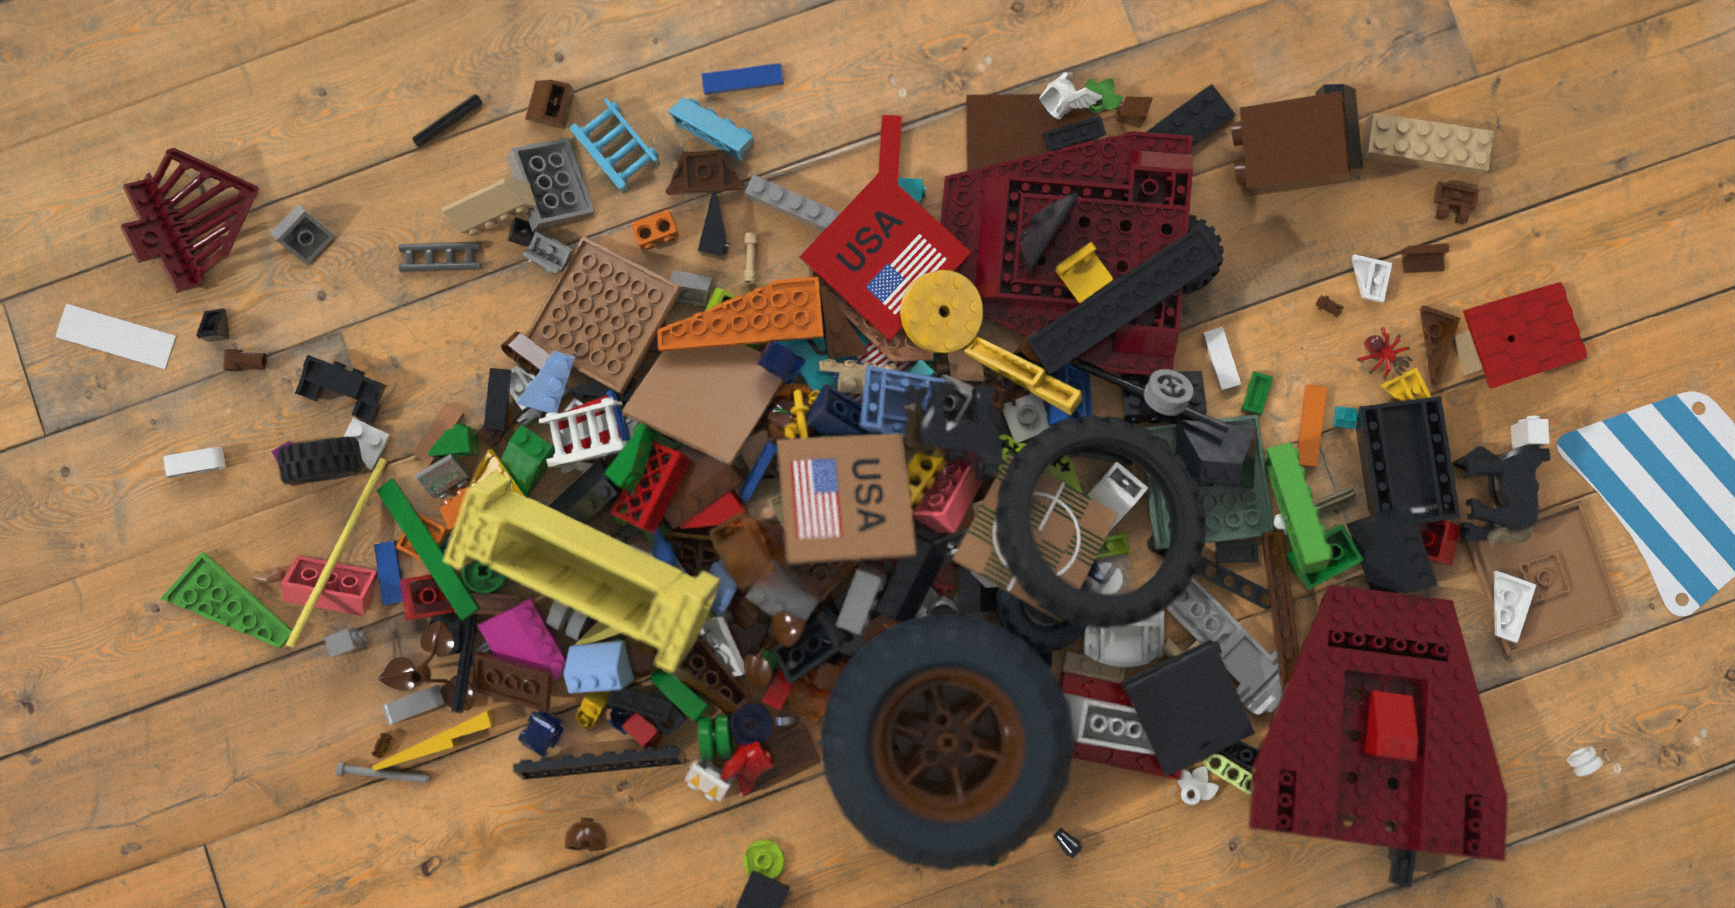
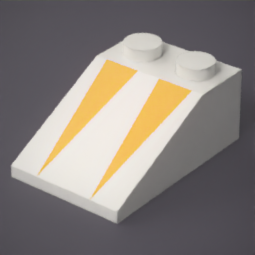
(708, 779)

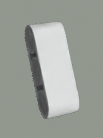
(194, 462)

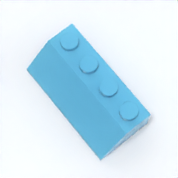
(711, 128)

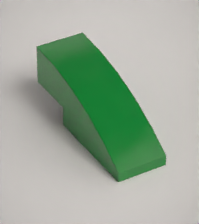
(679, 693)

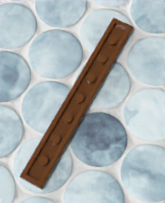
(1280, 603)

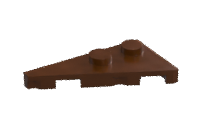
(1438, 333)

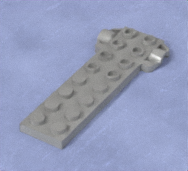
(1242, 655)

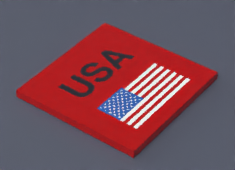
(880, 249)

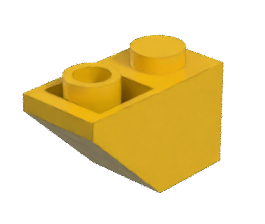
(592, 708)

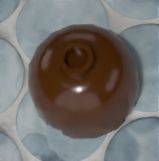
(586, 836)

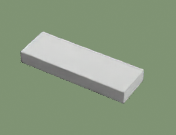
(1221, 358)

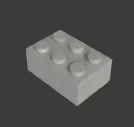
(862, 596)

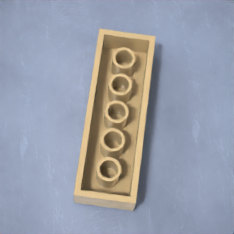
(1427, 144)

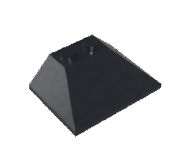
(1043, 229)
(1217, 455)

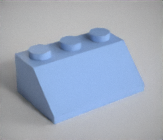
(597, 667)

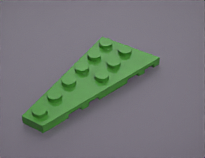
(221, 598)

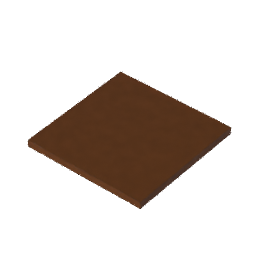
(1009, 127)

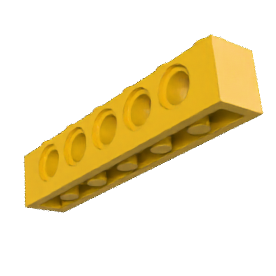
(923, 477)

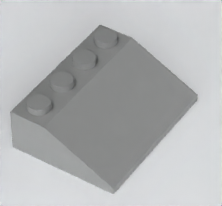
(554, 182)

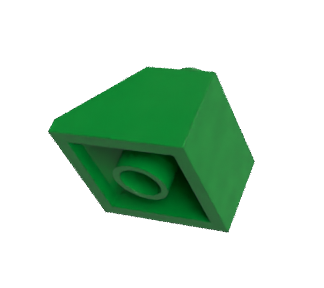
(456, 441)

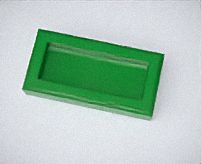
(1256, 393)

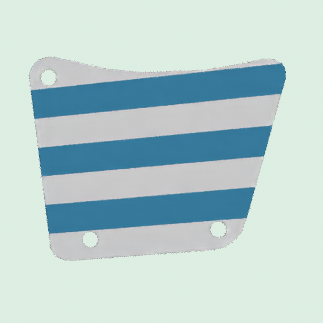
(1670, 488)

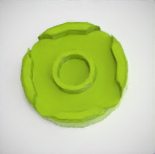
(764, 857)

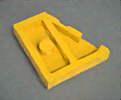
(1407, 386)

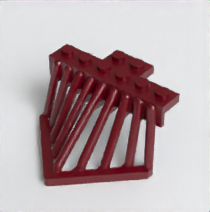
(160, 235)

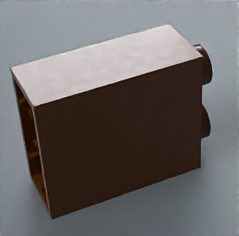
(1293, 144)

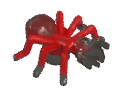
(1382, 350)

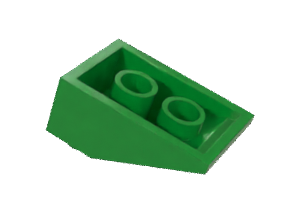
(527, 458)

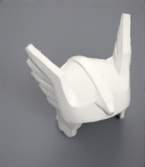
(1062, 97)

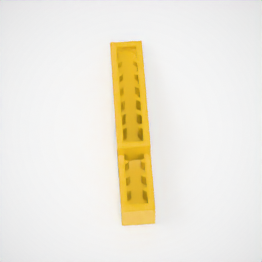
(1025, 374)
(441, 741)

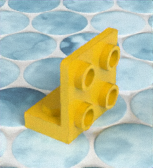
(1084, 273)

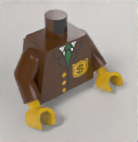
(782, 422)

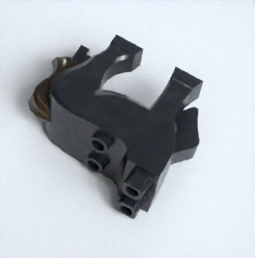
(965, 440)

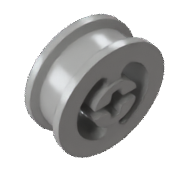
(1168, 392)

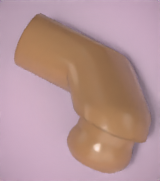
(277, 575)

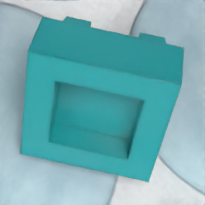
(1345, 417)

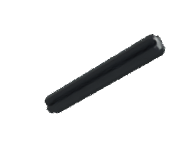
(447, 120)

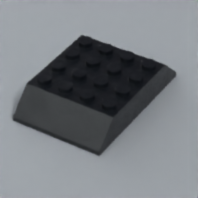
(1407, 458)

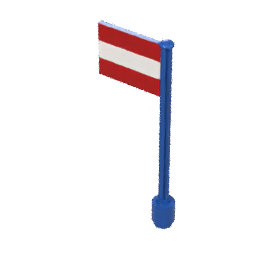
(662, 550)

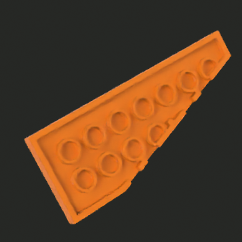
(777, 312)

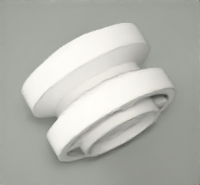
(1584, 761)

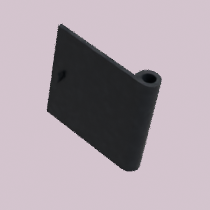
(1187, 706)

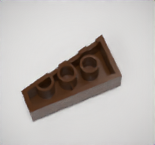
(711, 678)

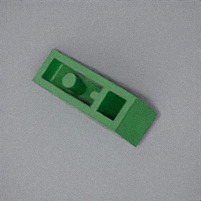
(632, 460)

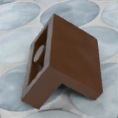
(1424, 258)

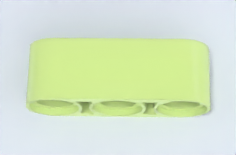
(1222, 771)

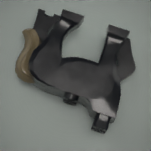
(1512, 491)

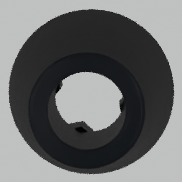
(1068, 843)

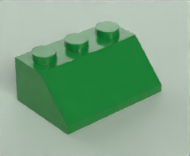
(1344, 556)

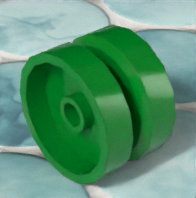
(478, 581)
(715, 738)

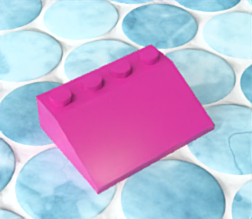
(525, 638)

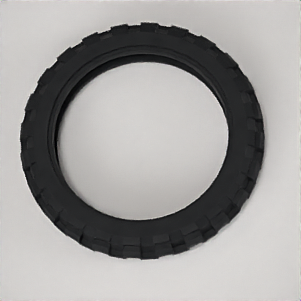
(1039, 578)

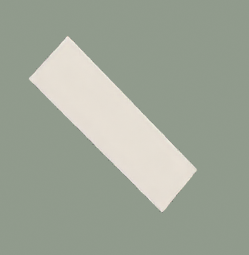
(115, 336)

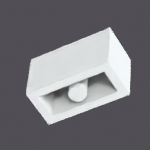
(1530, 432)

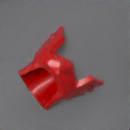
(750, 763)

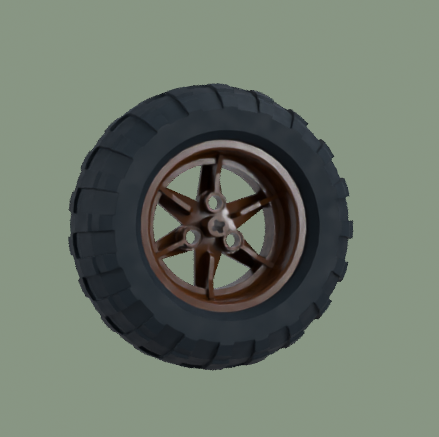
(968, 824)

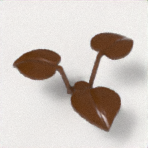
(783, 628)
(402, 675)

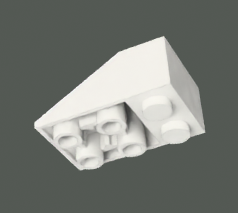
(1117, 490)

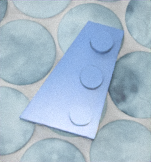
(549, 384)

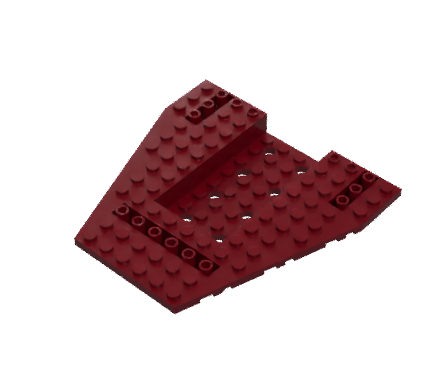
(1117, 180)
(1398, 645)

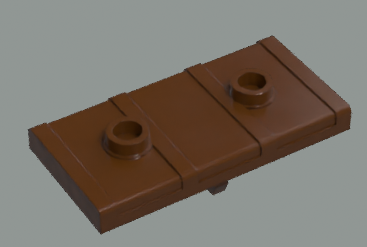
(749, 640)

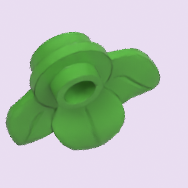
(1105, 88)

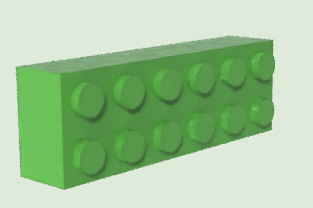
(1297, 508)

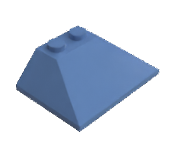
(886, 396)

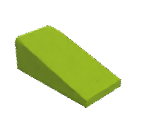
(1113, 546)

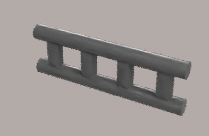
(430, 248)

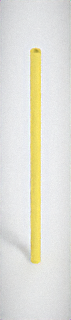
(336, 553)

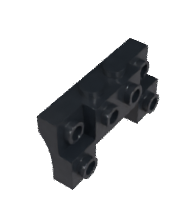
(321, 374)

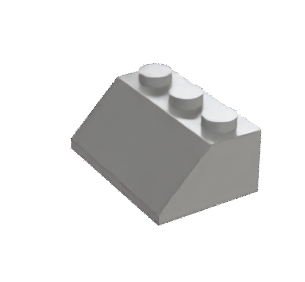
(782, 593)

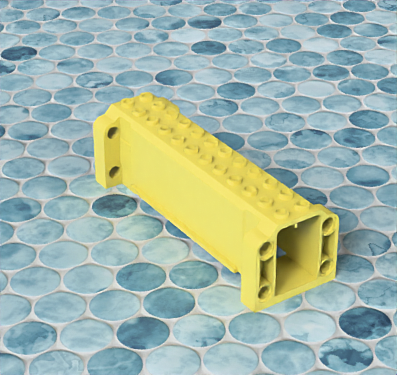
(582, 568)

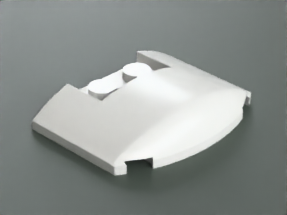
(1126, 645)

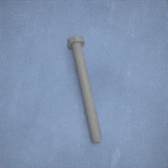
(343, 769)

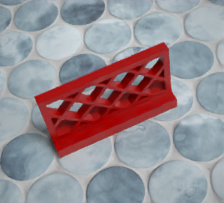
(661, 492)

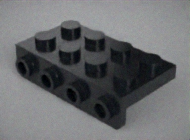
(1137, 409)

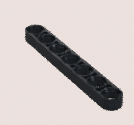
(1218, 579)

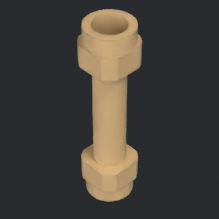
(750, 275)

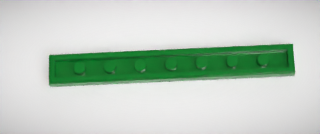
(428, 549)

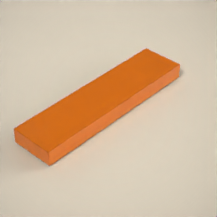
(1311, 425)

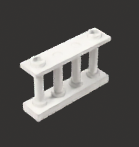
(597, 448)

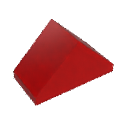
(642, 731)

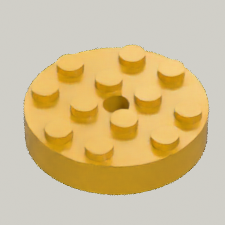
(921, 311)

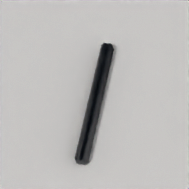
(464, 663)

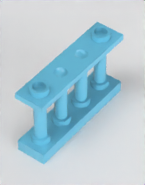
(607, 163)

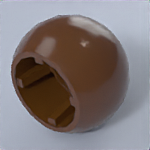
(641, 656)

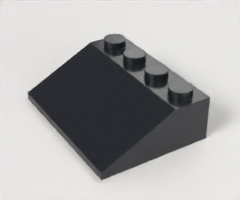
(1392, 551)

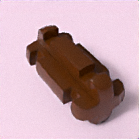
(381, 745)

